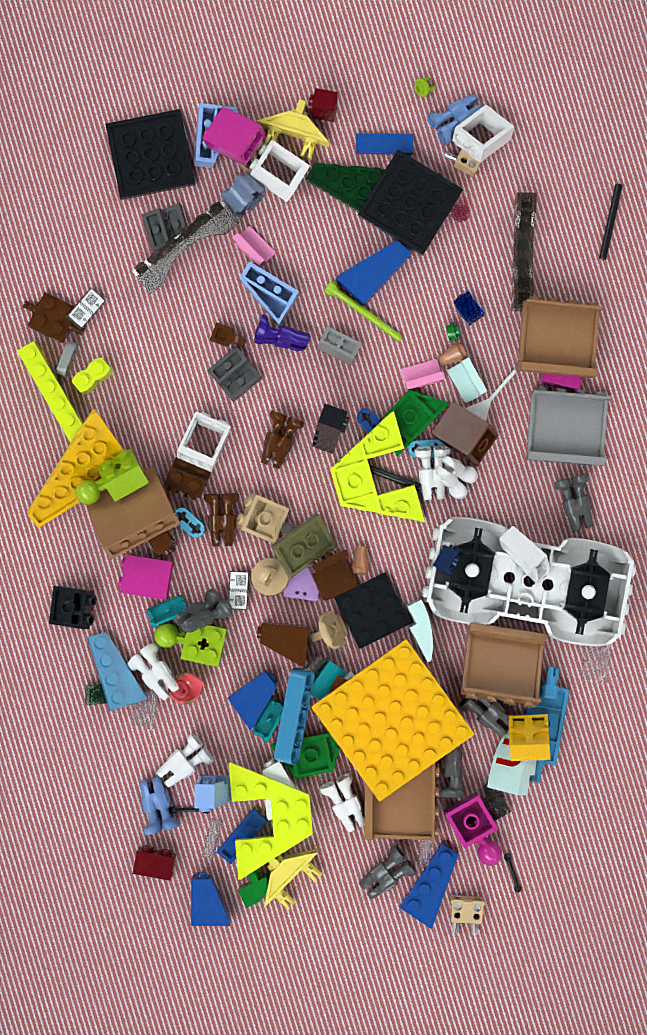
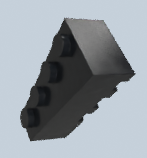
(329, 427)

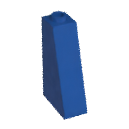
(372, 273)

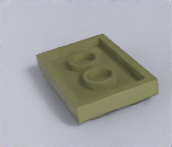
(303, 545)

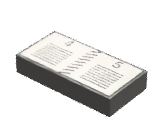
(85, 308)
(238, 590)

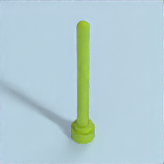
(334, 290)

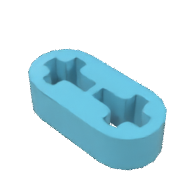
(421, 443)
(192, 519)

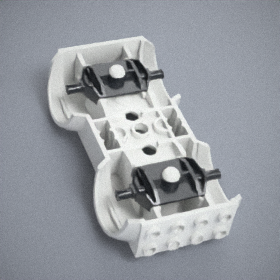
(580, 609)

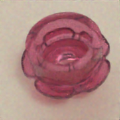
(460, 208)

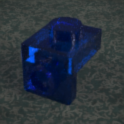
(468, 308)

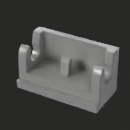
(339, 345)

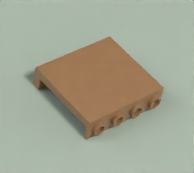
(558, 337)
(134, 517)
(502, 664)
(407, 811)

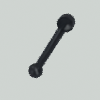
(174, 810)
(507, 857)

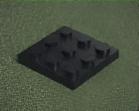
(372, 610)

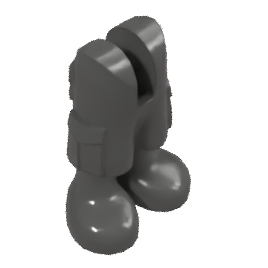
(580, 505)
(202, 615)
(487, 716)
(454, 771)
(385, 879)

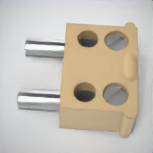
(470, 164)
(466, 908)

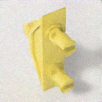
(294, 124)
(284, 870)

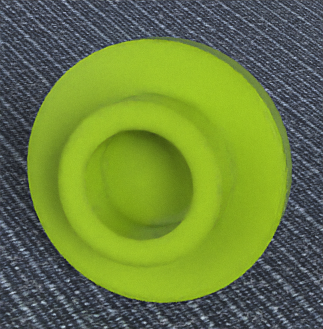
(422, 87)

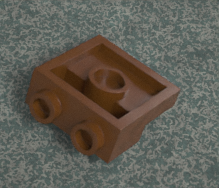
(187, 478)

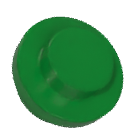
(453, 331)

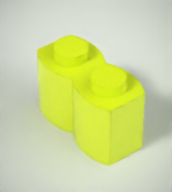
(96, 372)

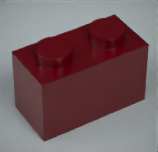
(323, 104)
(154, 863)

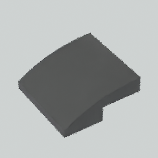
(163, 224)
(234, 374)

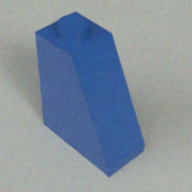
(253, 697)
(207, 903)

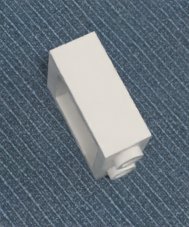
(493, 122)
(270, 181)
(195, 457)

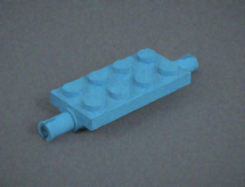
(554, 704)

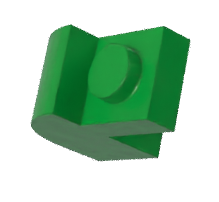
(255, 889)

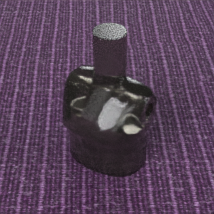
(495, 803)

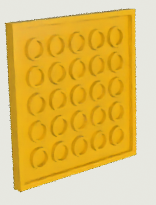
(392, 720)

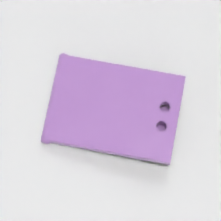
(302, 586)

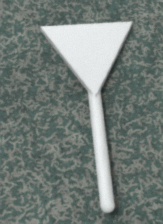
(481, 409)

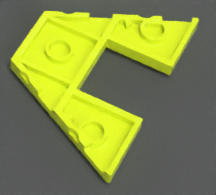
(355, 481)
(289, 815)

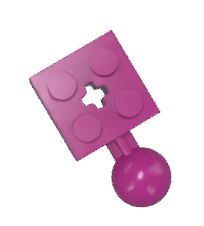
(477, 831)

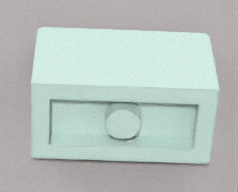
(467, 380)

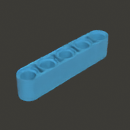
(294, 716)

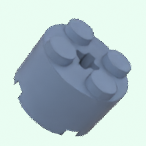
(243, 195)

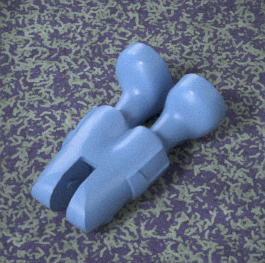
(456, 111)
(154, 801)

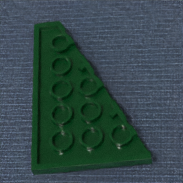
(345, 183)

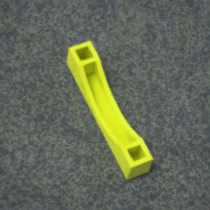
(51, 389)

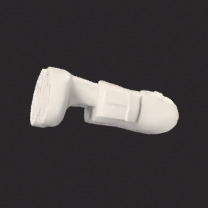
(451, 472)
(427, 475)
(160, 672)
(178, 762)
(345, 807)

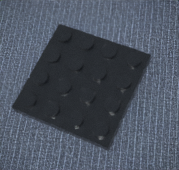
(150, 154)
(410, 202)

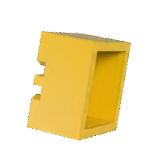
(529, 737)

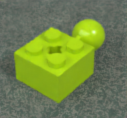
(118, 475)
(167, 635)

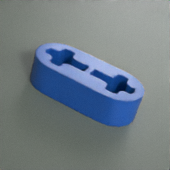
(373, 418)

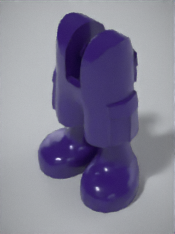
(283, 337)

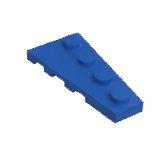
(428, 890)

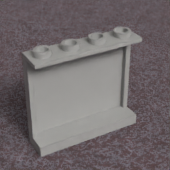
(567, 427)

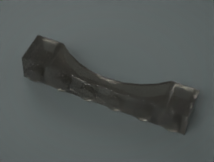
(215, 221)
(523, 239)

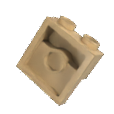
(262, 517)

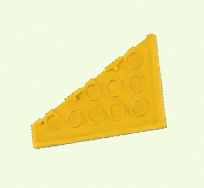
(80, 461)

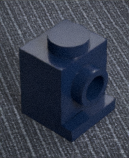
(447, 558)

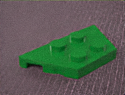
(414, 414)
(316, 756)

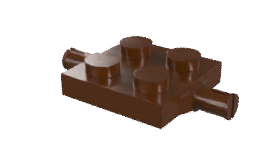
(50, 318)

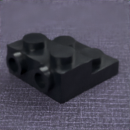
(72, 607)

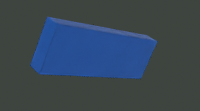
(384, 143)
(246, 829)

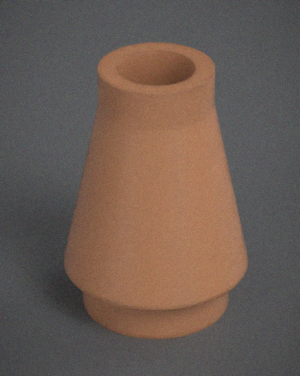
(453, 354)
(360, 561)

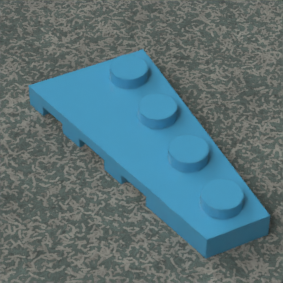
(115, 676)

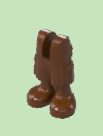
(275, 443)
(221, 523)

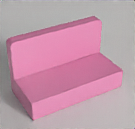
(254, 246)
(422, 374)

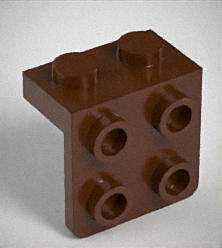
(332, 574)

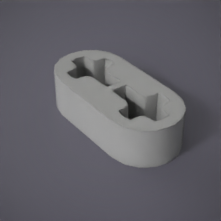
(67, 358)

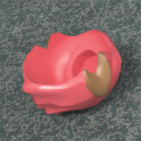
(189, 688)

